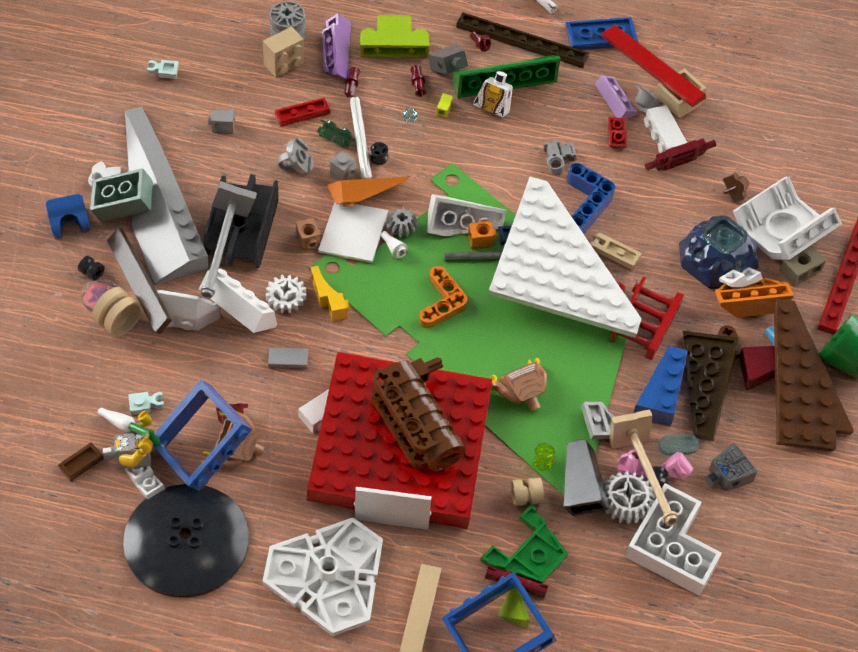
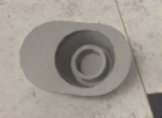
(646, 99)

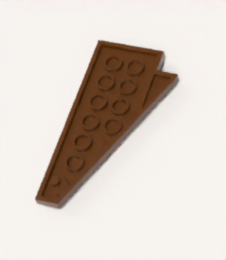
(804, 394)

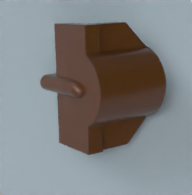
(736, 186)

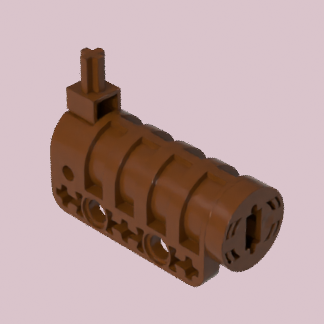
(416, 414)

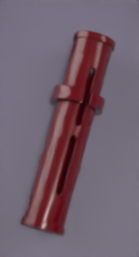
(529, 585)

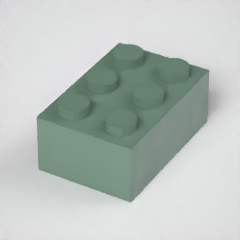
(121, 195)

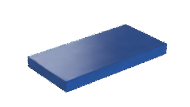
(588, 33)

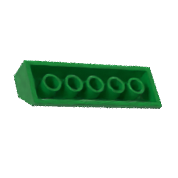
(519, 75)

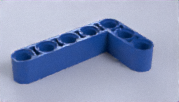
(599, 192)

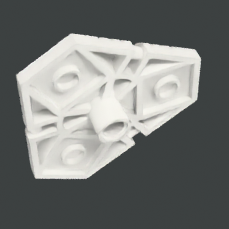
(335, 597)

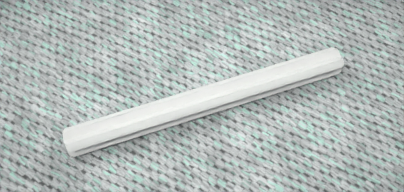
(360, 138)

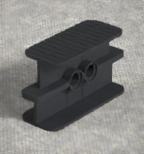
(246, 234)

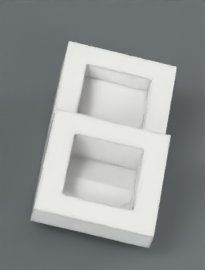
(738, 279)

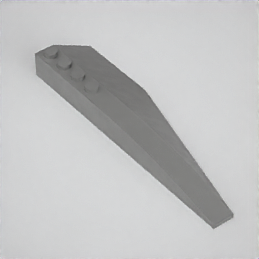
(167, 231)

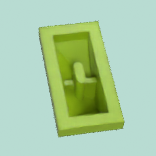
(514, 610)

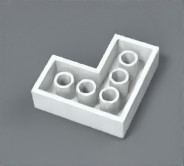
(668, 548)

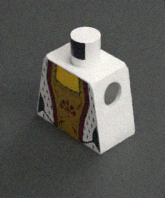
(495, 95)

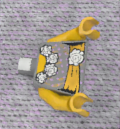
(132, 448)

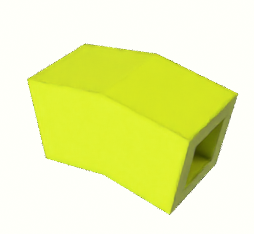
(444, 105)

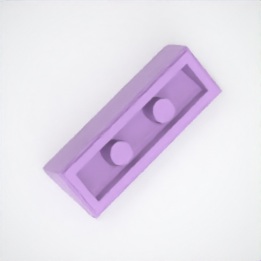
(615, 97)

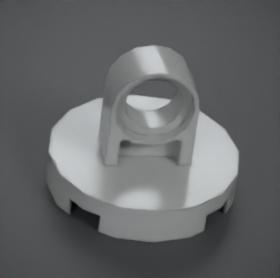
(297, 156)

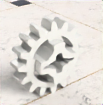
(285, 293)

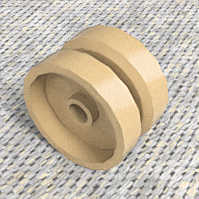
(117, 311)

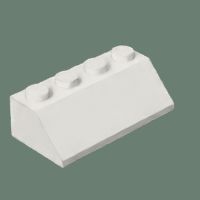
(241, 303)

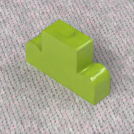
(394, 38)

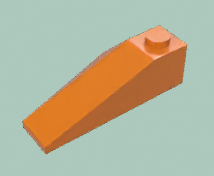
(352, 191)

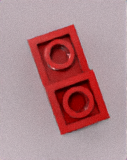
(617, 132)

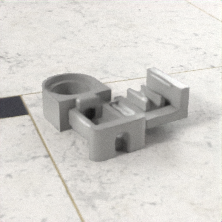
(556, 155)

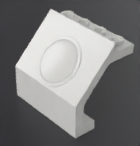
(783, 222)

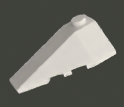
(452, 216)

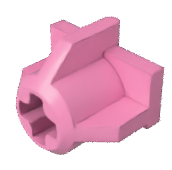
(631, 463)
(678, 466)

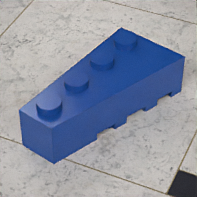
(663, 387)

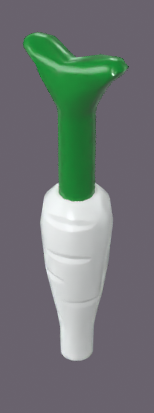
(128, 424)

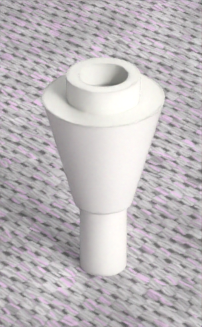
(397, 248)

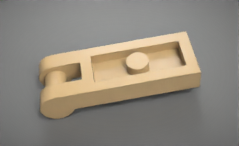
(615, 250)

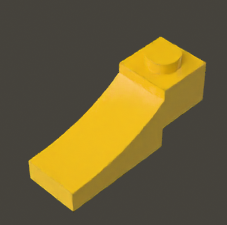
(328, 296)

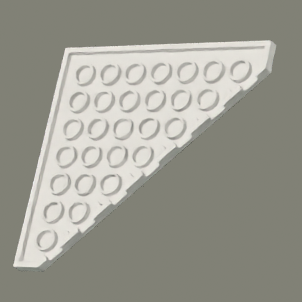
(557, 269)

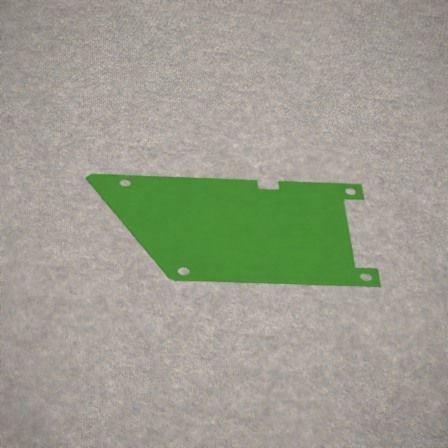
(489, 334)

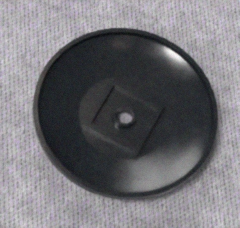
(191, 564)

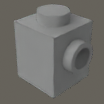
(342, 167)

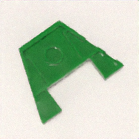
(536, 556)

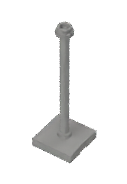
(234, 201)

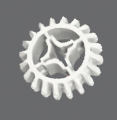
(637, 492)

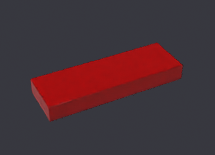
(302, 112)

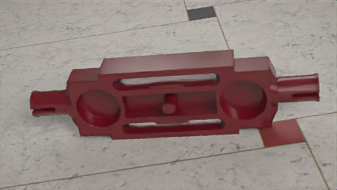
(680, 155)

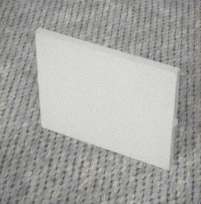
(353, 232)
(392, 508)

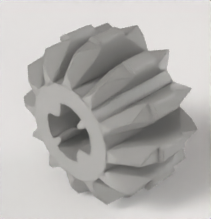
(401, 222)

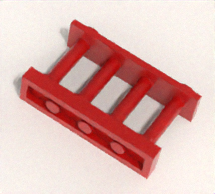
(664, 317)

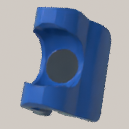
(66, 210)

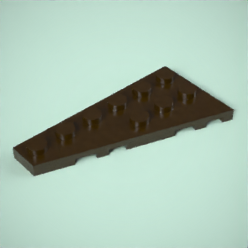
(708, 374)

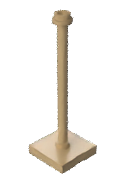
(634, 430)

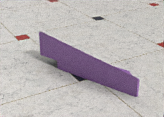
(336, 46)

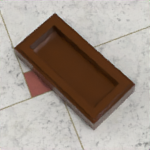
(80, 461)

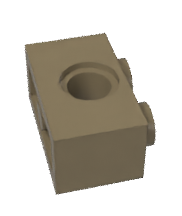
(803, 266)

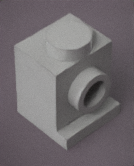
(222, 121)

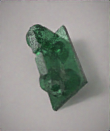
(330, 129)

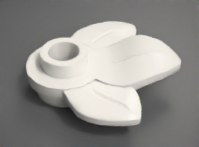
(99, 171)

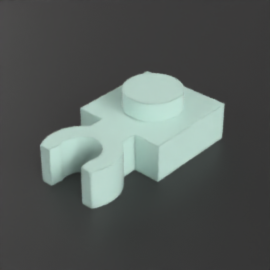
(165, 69)
(142, 401)

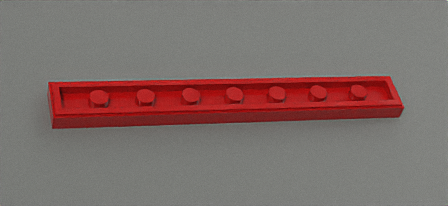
(654, 66)
(842, 287)

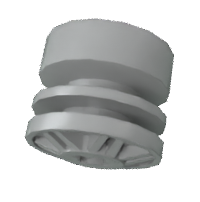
(286, 15)

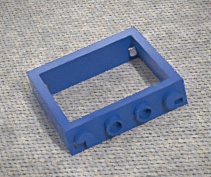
(180, 418)
(488, 595)

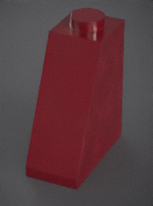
(757, 365)

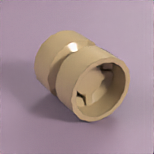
(528, 491)

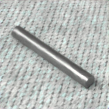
(472, 256)

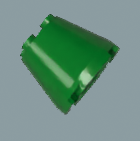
(842, 348)

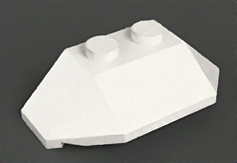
(189, 310)

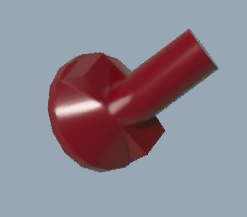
(482, 42)

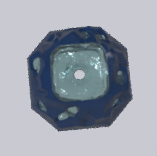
(716, 249)

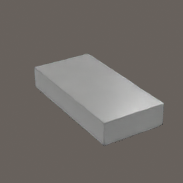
(288, 358)

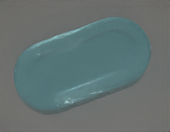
(683, 443)

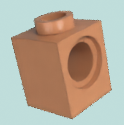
(308, 233)

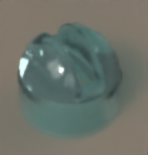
(407, 117)

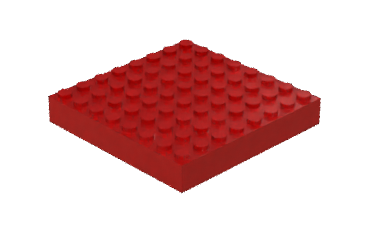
(361, 451)

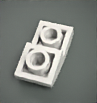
(145, 480)

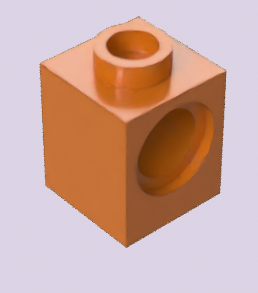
(481, 234)

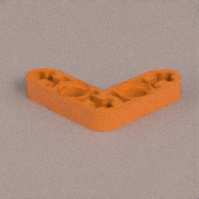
(449, 299)

